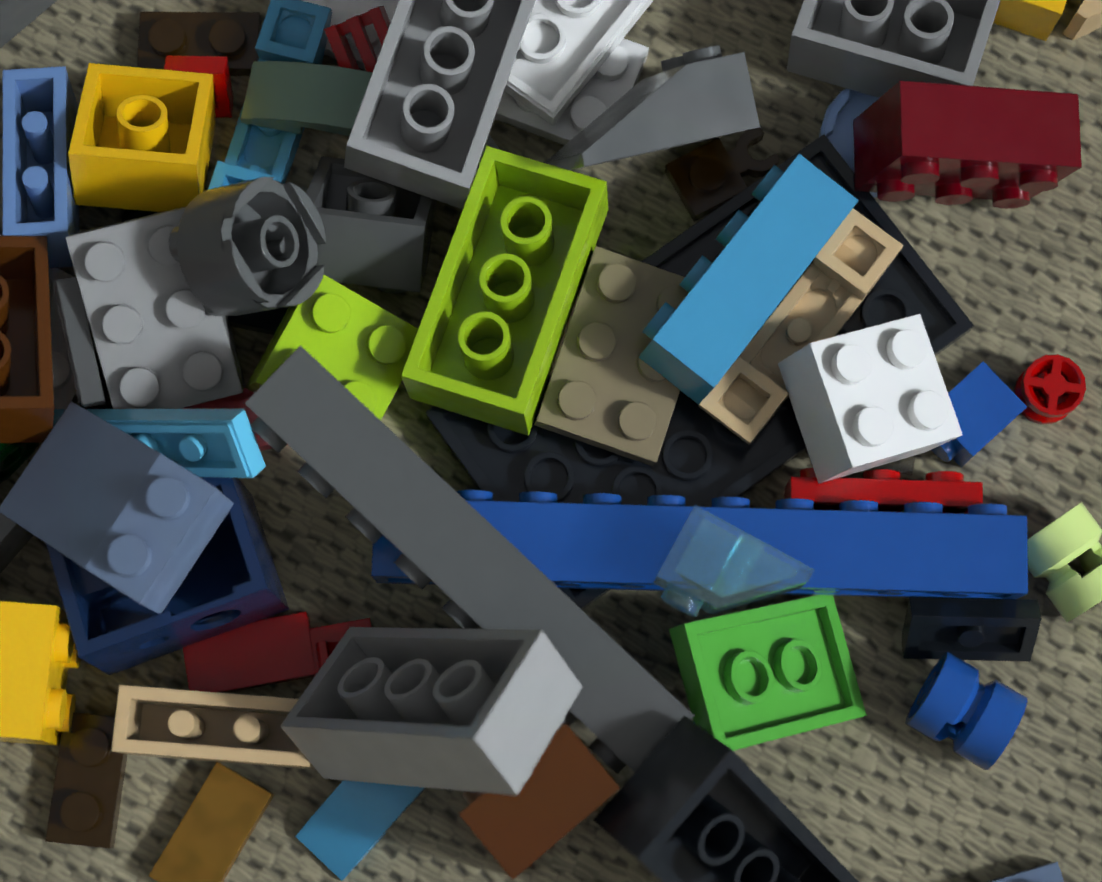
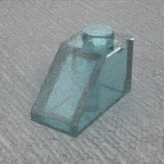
(724, 567)

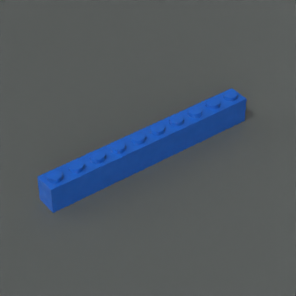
(848, 548)

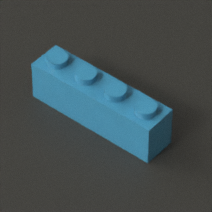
(747, 279)

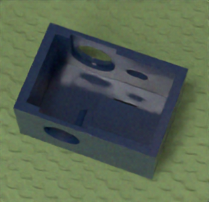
(223, 591)

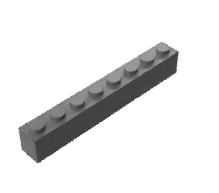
(458, 551)

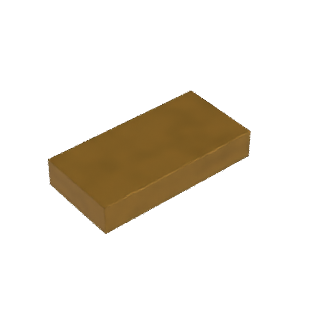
(213, 829)

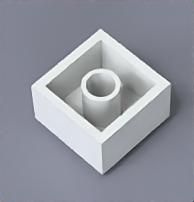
(869, 398)

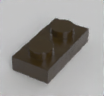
(199, 35)
(87, 784)

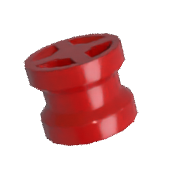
(1056, 378)

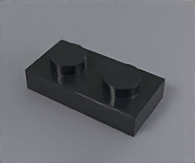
(970, 628)

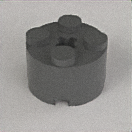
(250, 247)

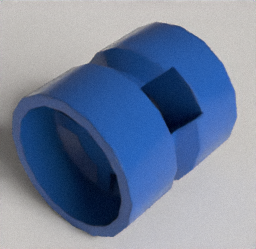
(970, 713)

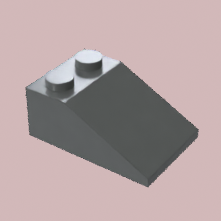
(685, 104)

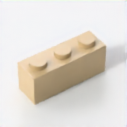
(205, 727)

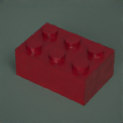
(966, 143)

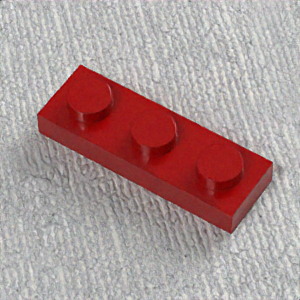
(888, 490)

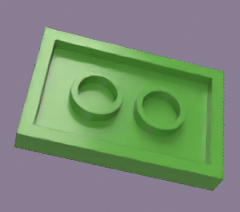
(768, 671)

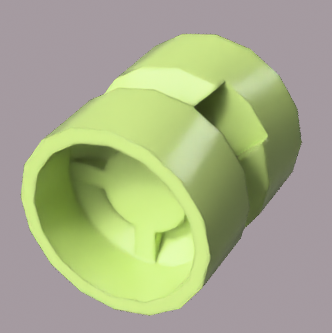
(1055, 546)

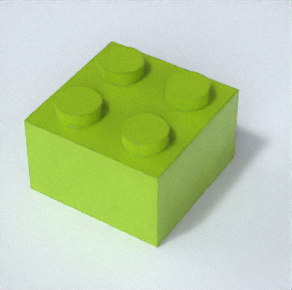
(349, 338)

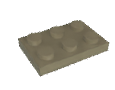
(599, 383)

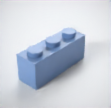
(36, 166)

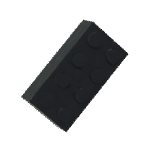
(711, 819)

